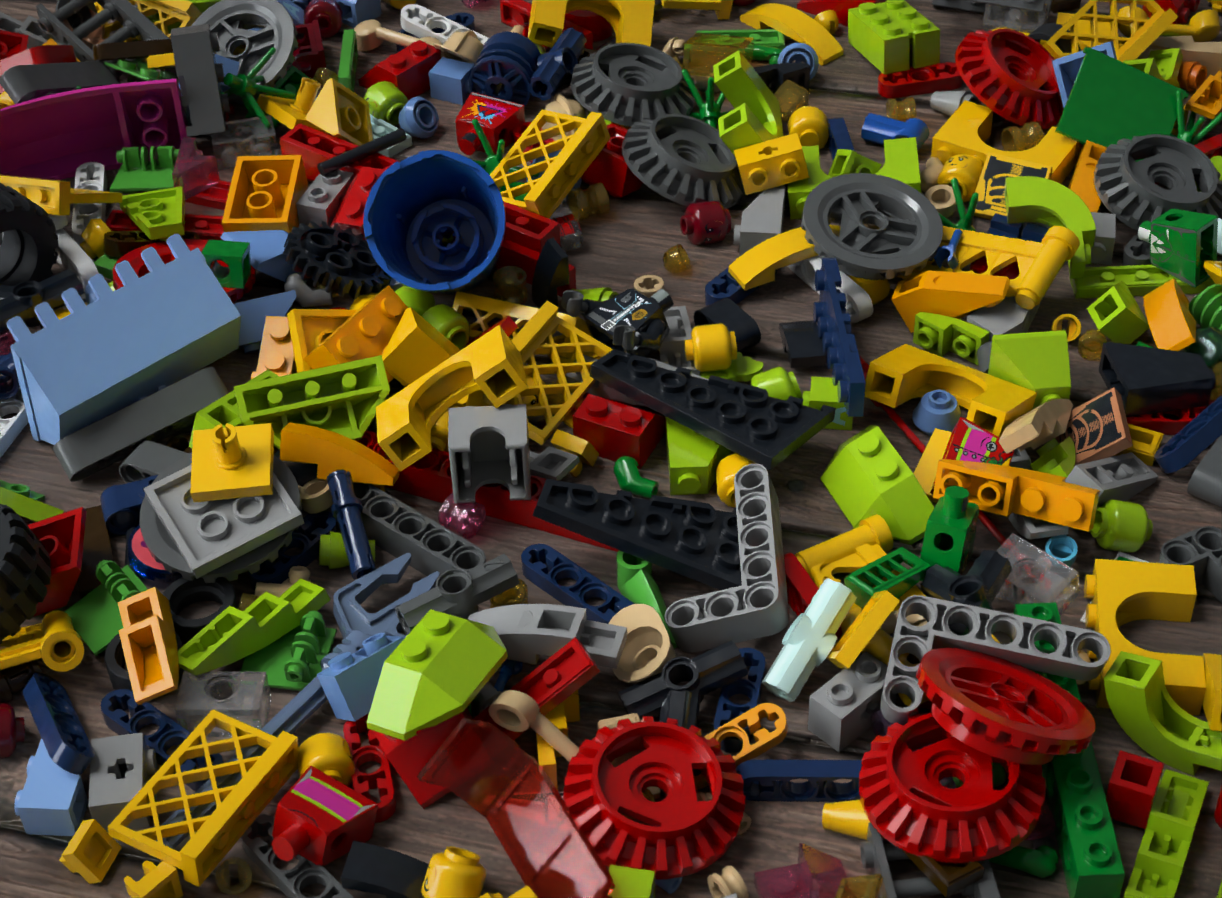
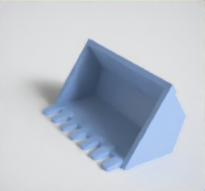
(122, 342)

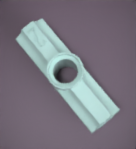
(809, 640)

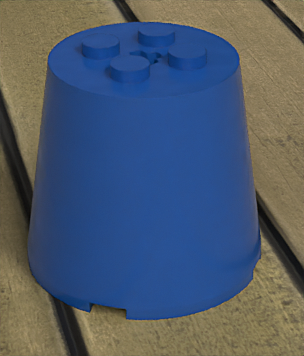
(427, 201)

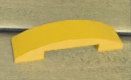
(797, 27)
(760, 262)

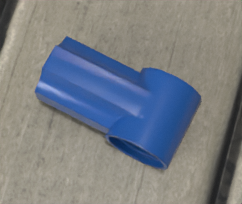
(880, 128)

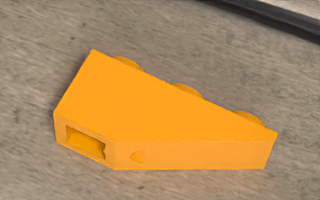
(947, 294)

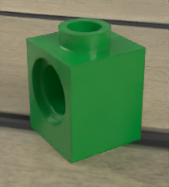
(235, 255)

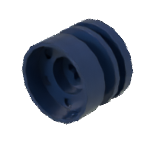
(505, 67)

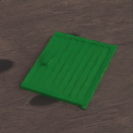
(1116, 102)

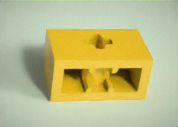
(771, 163)

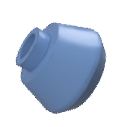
(800, 53)
(419, 118)
(936, 410)

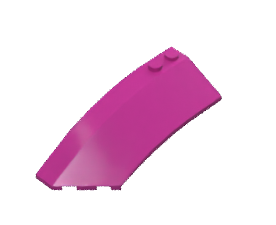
(85, 125)

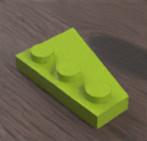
(157, 212)

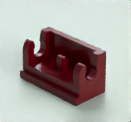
(310, 49)

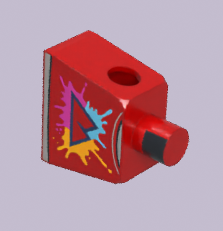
(495, 117)

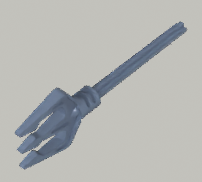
(355, 627)

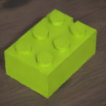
(887, 29)

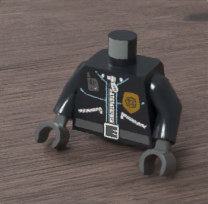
(624, 322)

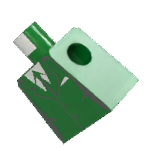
(1181, 243)

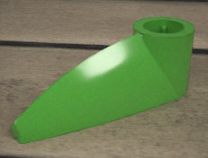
(638, 585)

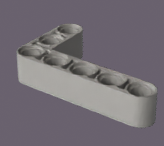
(761, 603)
(981, 625)

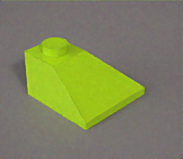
(1034, 362)

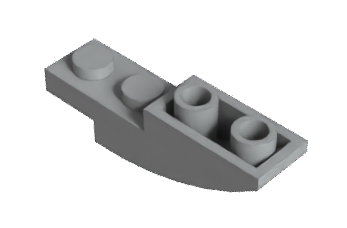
(546, 628)

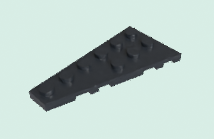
(717, 408)
(662, 530)

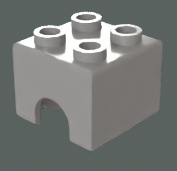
(489, 448)

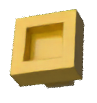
(576, 446)
(90, 852)
(158, 882)

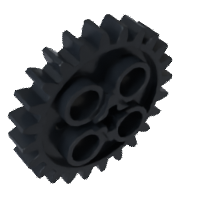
(334, 259)

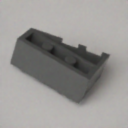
(200, 79)

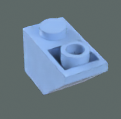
(51, 798)

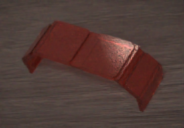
(522, 810)

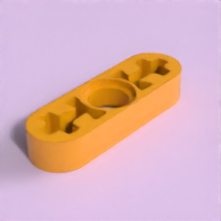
(763, 739)

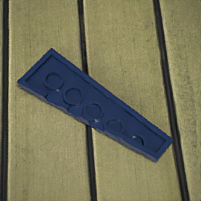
(837, 340)

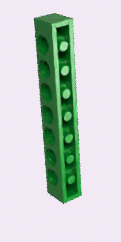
(1078, 800)

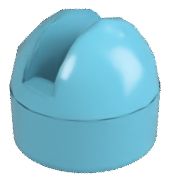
(1062, 548)

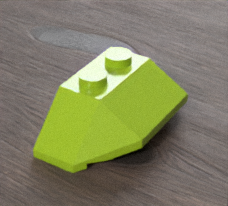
(329, 398)
(873, 479)
(434, 674)

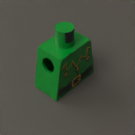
(952, 529)

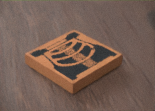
(1098, 428)

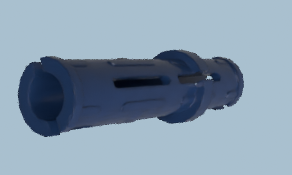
(348, 511)

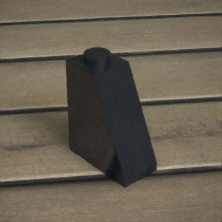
(1156, 378)

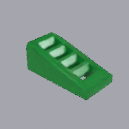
(863, 579)

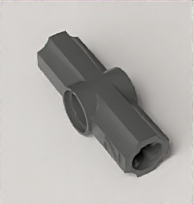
(460, 592)

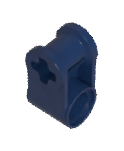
(122, 505)

